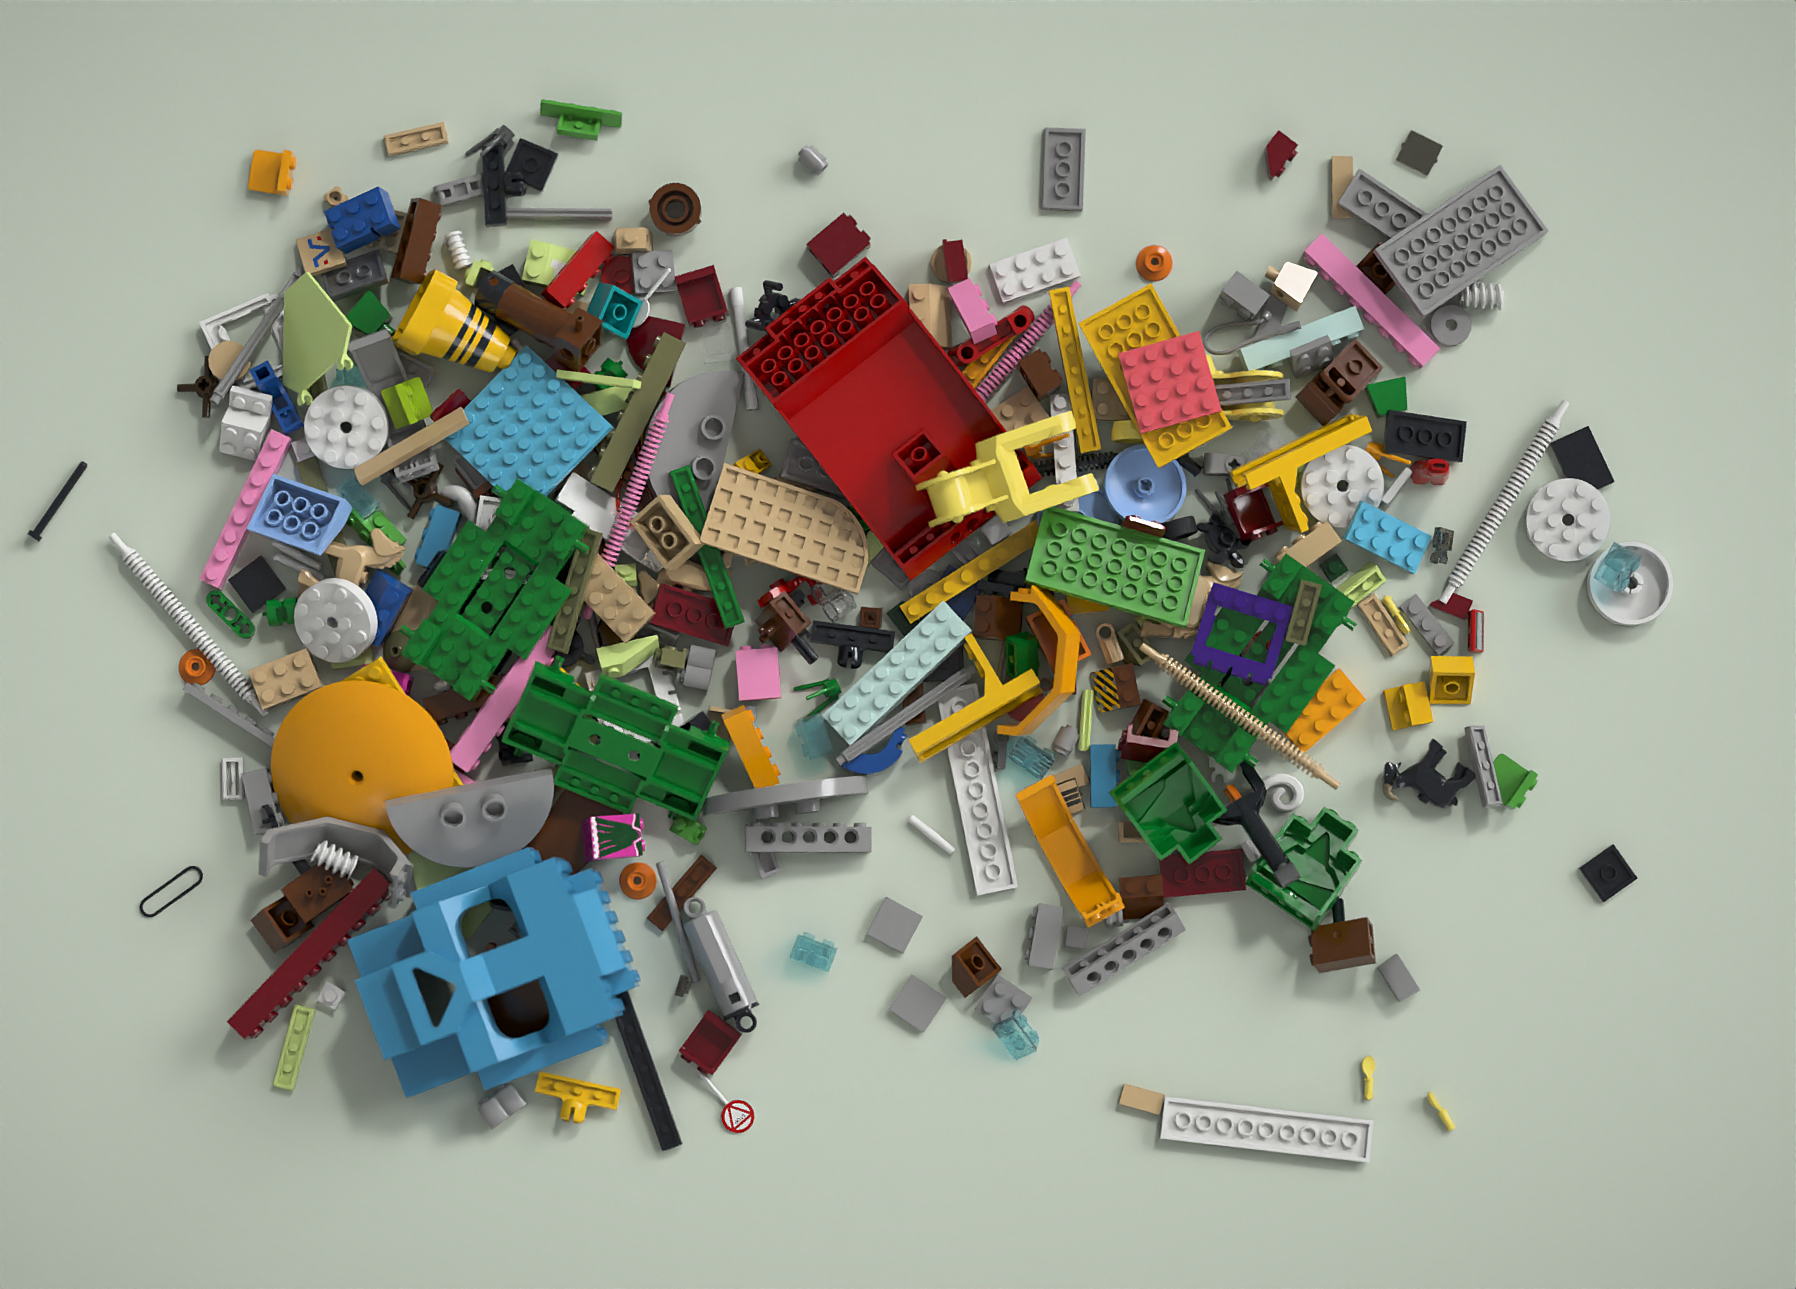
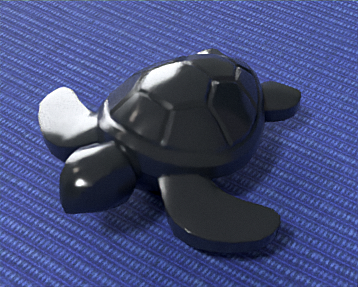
(1222, 543)

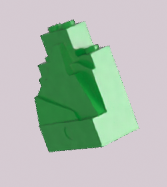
(1171, 805)
(1321, 860)

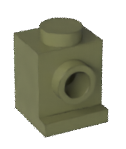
(670, 658)

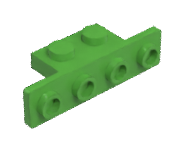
(580, 120)
(379, 521)

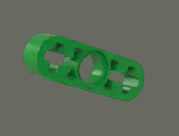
(237, 629)

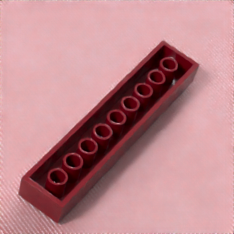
(310, 955)

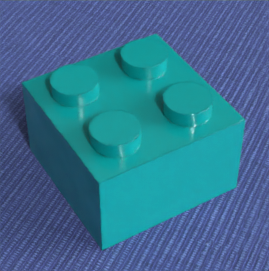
(615, 309)

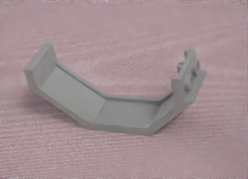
(382, 369)
(368, 843)

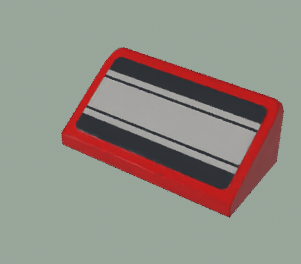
(1475, 631)

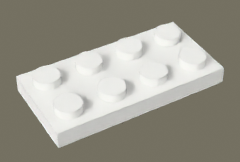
(1034, 270)

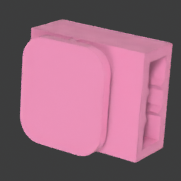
(758, 673)

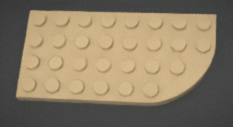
(786, 529)

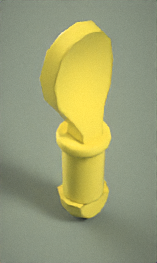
(1400, 623)
(1368, 1068)
(1442, 1112)

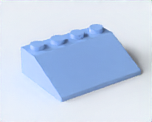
(299, 515)

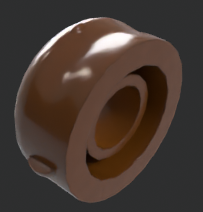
(671, 193)

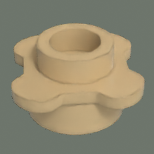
(336, 192)

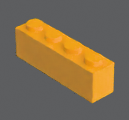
(749, 746)

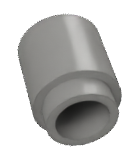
(812, 159)
(1065, 740)

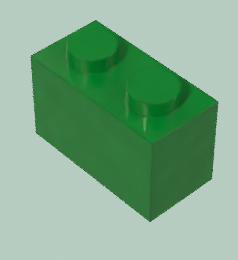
(1021, 654)

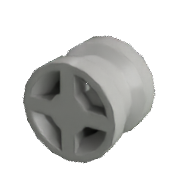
(1115, 919)

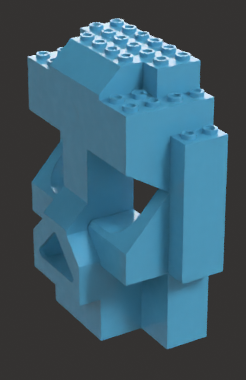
(565, 944)

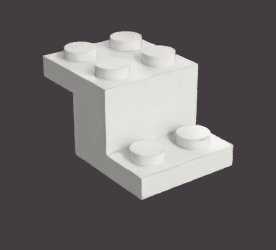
(245, 423)

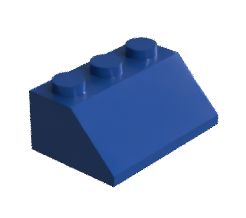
(389, 600)

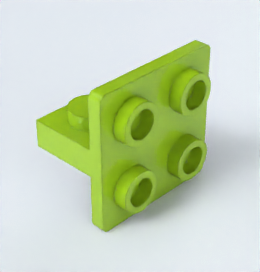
(407, 402)

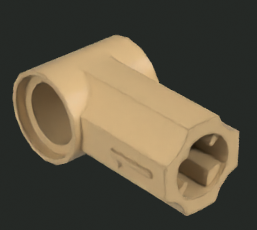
(1110, 645)

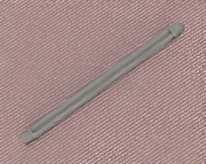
(254, 341)
(906, 715)

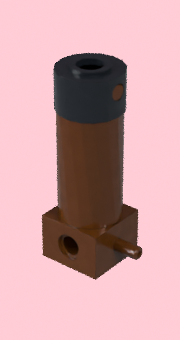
(571, 335)

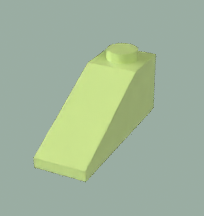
(623, 657)

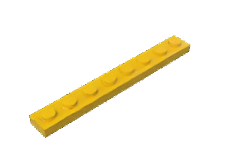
(1074, 369)
(970, 573)

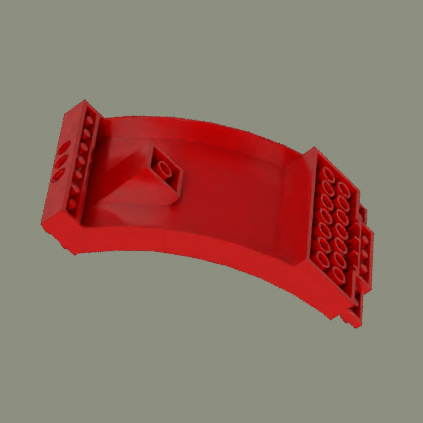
(877, 408)

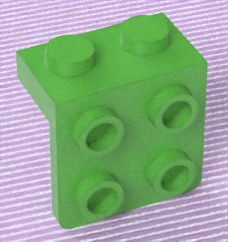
(1513, 781)

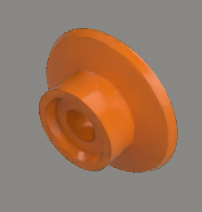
(1152, 272)
(203, 674)
(647, 884)

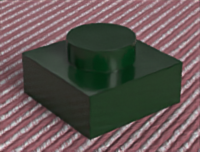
(1333, 567)

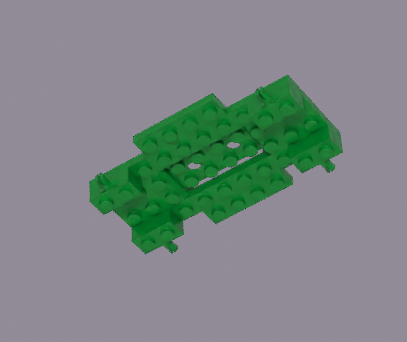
(461, 645)
(1288, 691)
(553, 727)

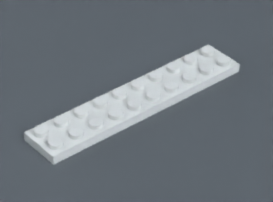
(979, 801)
(1266, 1129)

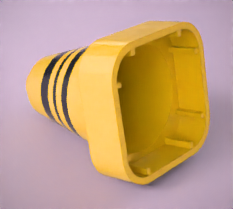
(451, 327)

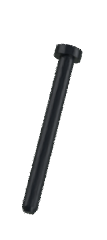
(57, 502)

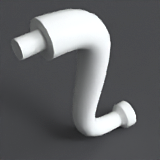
(466, 499)

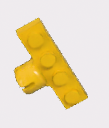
(577, 1095)

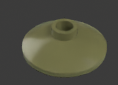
(395, 660)

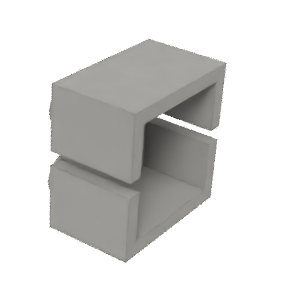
(1243, 296)

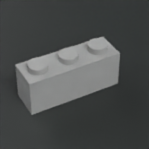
(258, 793)
(1044, 936)

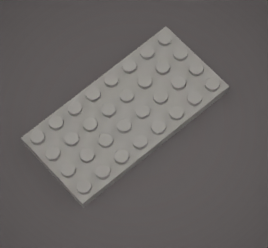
(1460, 241)

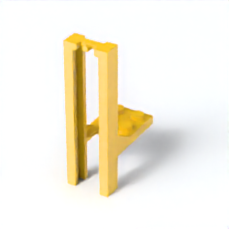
(1284, 461)
(997, 702)

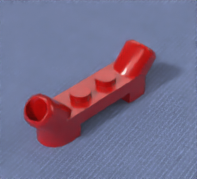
(1007, 327)

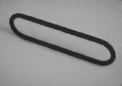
(175, 899)

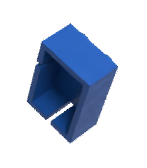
(357, 216)

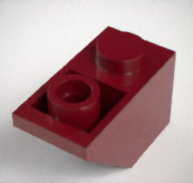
(1278, 152)

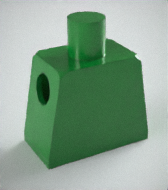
(370, 315)
(1387, 396)

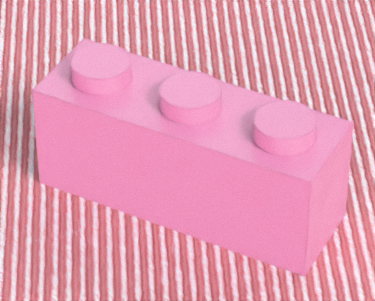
(973, 310)

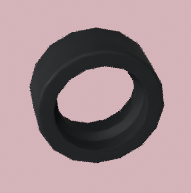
(1180, 528)

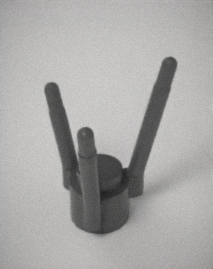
(501, 136)
(390, 476)
(1225, 515)

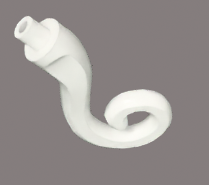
(1292, 782)

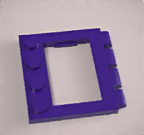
(1250, 605)

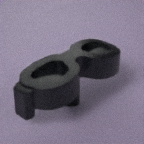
(272, 818)

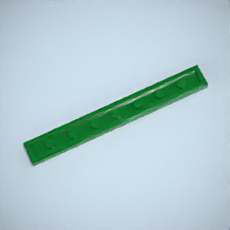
(710, 556)

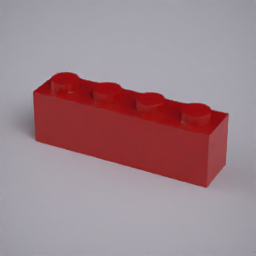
(578, 270)

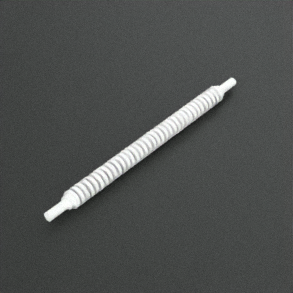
(1515, 484)
(176, 611)

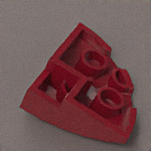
(643, 337)

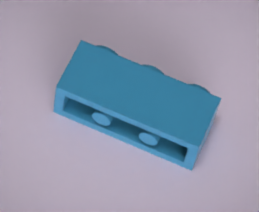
(438, 534)
(1103, 775)

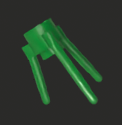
(829, 689)

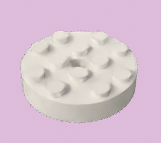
(327, 436)
(1320, 480)
(1588, 513)
(1643, 602)
(316, 620)

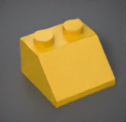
(1451, 679)

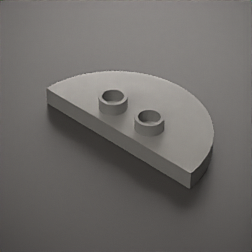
(696, 433)
(803, 795)
(474, 820)

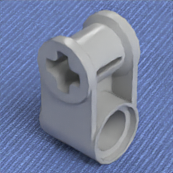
(1217, 464)

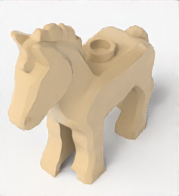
(356, 559)
(1218, 574)
(688, 575)

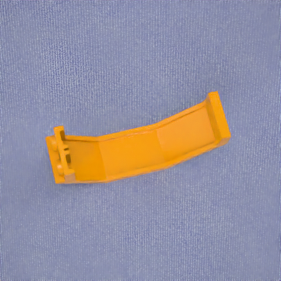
(1065, 659)
(1068, 851)

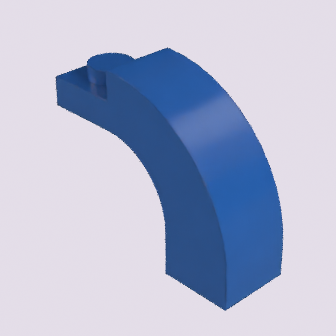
(282, 405)
(880, 761)

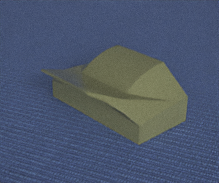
(1130, 642)

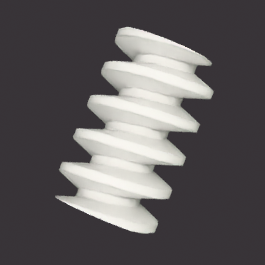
(1482, 295)
(334, 859)

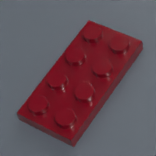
(689, 615)
(1208, 874)

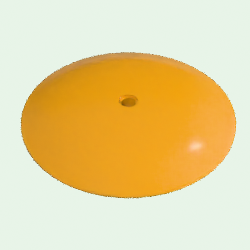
(353, 730)

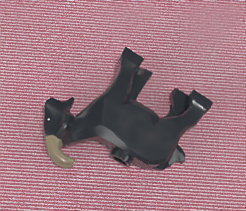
(1427, 781)

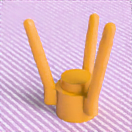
(1034, 450)
(1376, 452)

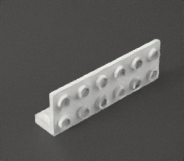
(599, 512)

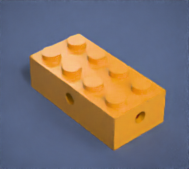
(1326, 709)

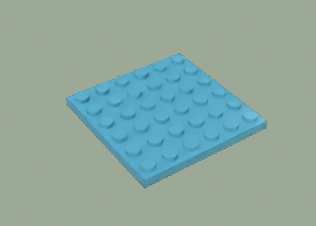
(528, 427)

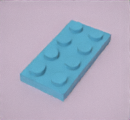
(1387, 537)

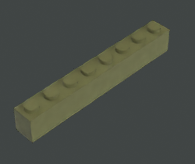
(639, 409)

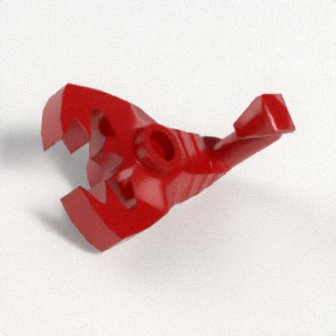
(780, 586)

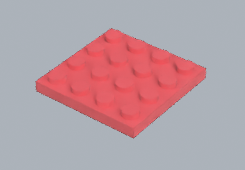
(1169, 382)

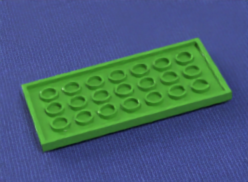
(1115, 566)

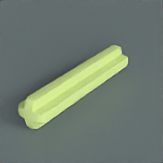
(1085, 720)

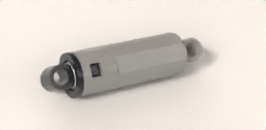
(720, 964)

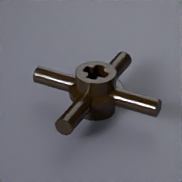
(203, 387)
(430, 495)

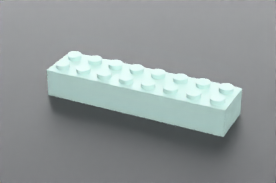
(897, 674)

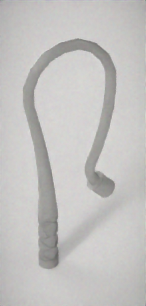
(1264, 318)

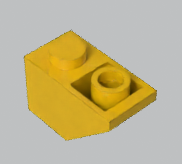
(754, 462)

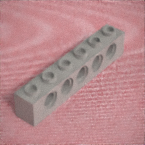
(754, 844)
(1124, 949)

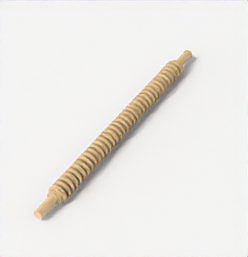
(1162, 660)

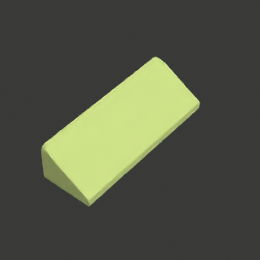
(608, 399)
(1362, 583)

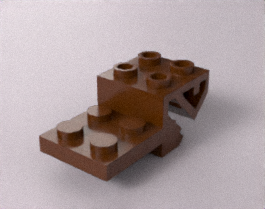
(1339, 382)

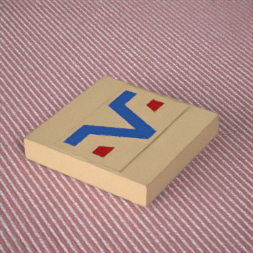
(320, 253)

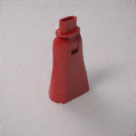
(1431, 470)

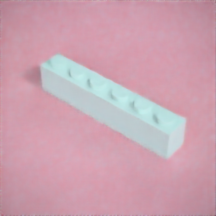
(1275, 349)

